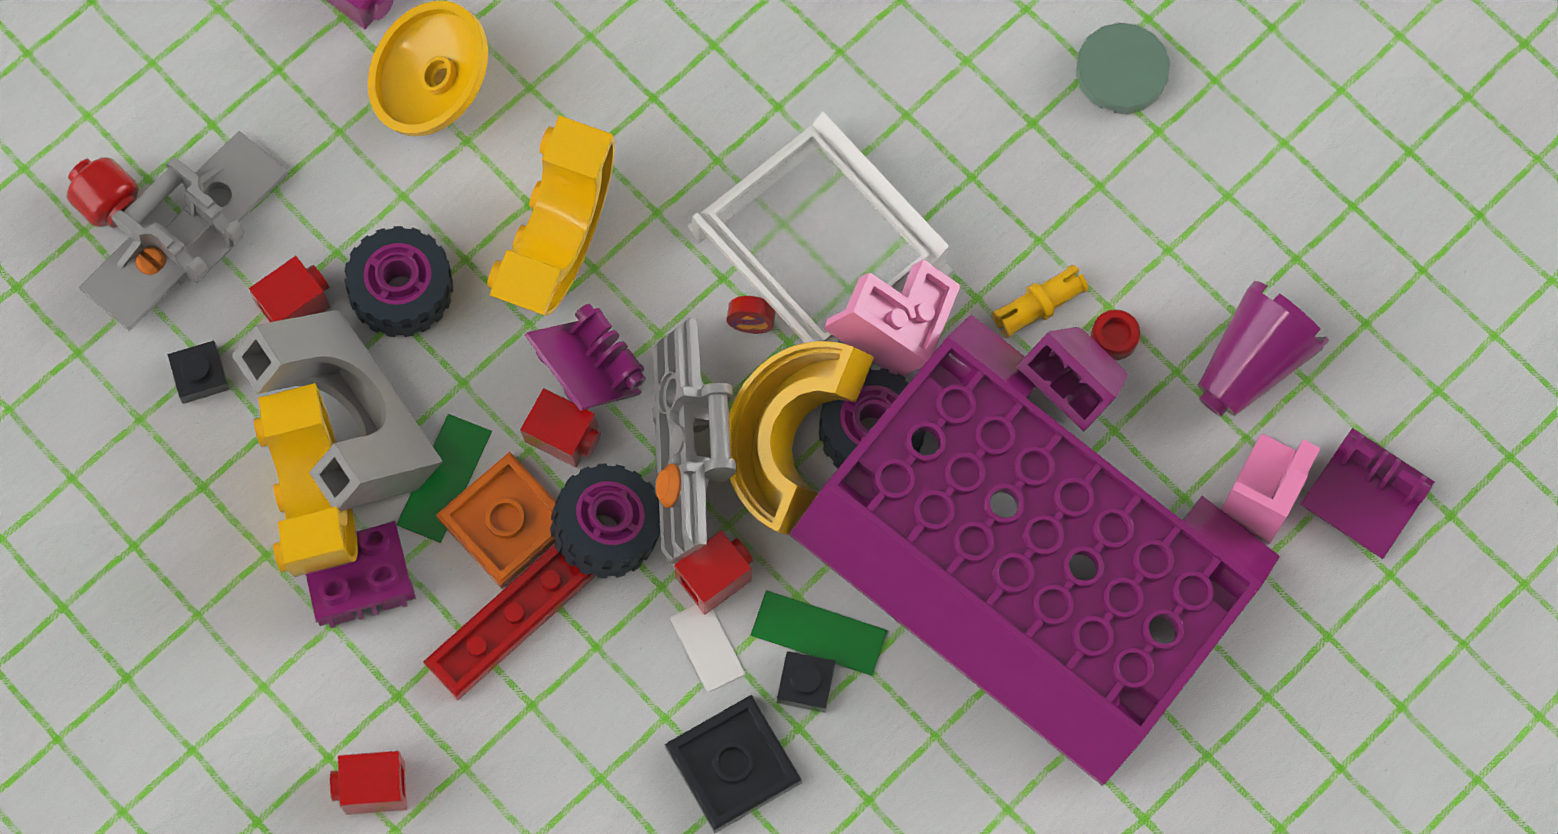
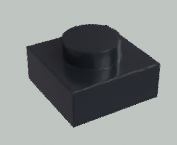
(198, 372)
(806, 682)

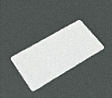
(707, 647)

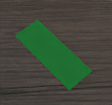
(460, 449)
(818, 632)

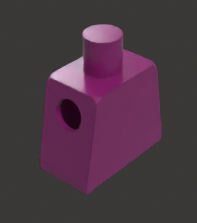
(1075, 375)

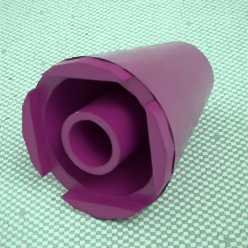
(1258, 351)

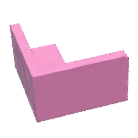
(897, 326)
(1269, 485)

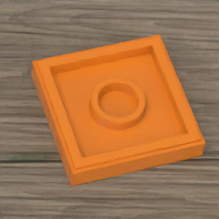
(502, 519)

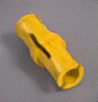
(1040, 301)

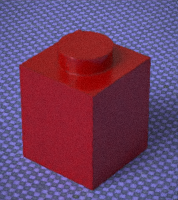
(291, 292)
(561, 428)
(715, 571)
(369, 782)

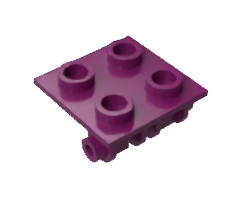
(585, 360)
(1367, 493)
(371, 580)

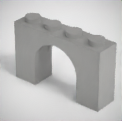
(325, 350)

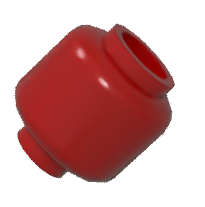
(100, 190)

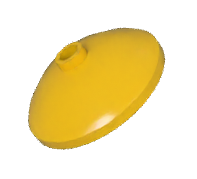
(427, 68)

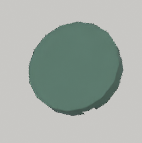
(1122, 68)

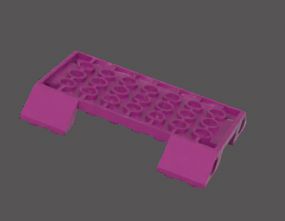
(1000, 589)

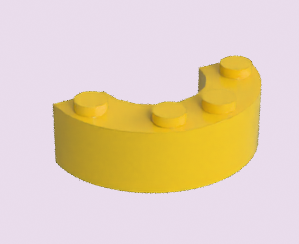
(563, 218)
(770, 412)
(298, 436)

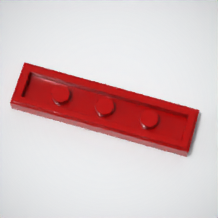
(505, 622)

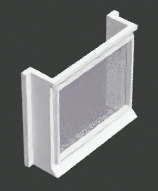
(815, 225)

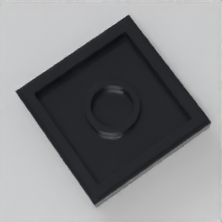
(733, 763)

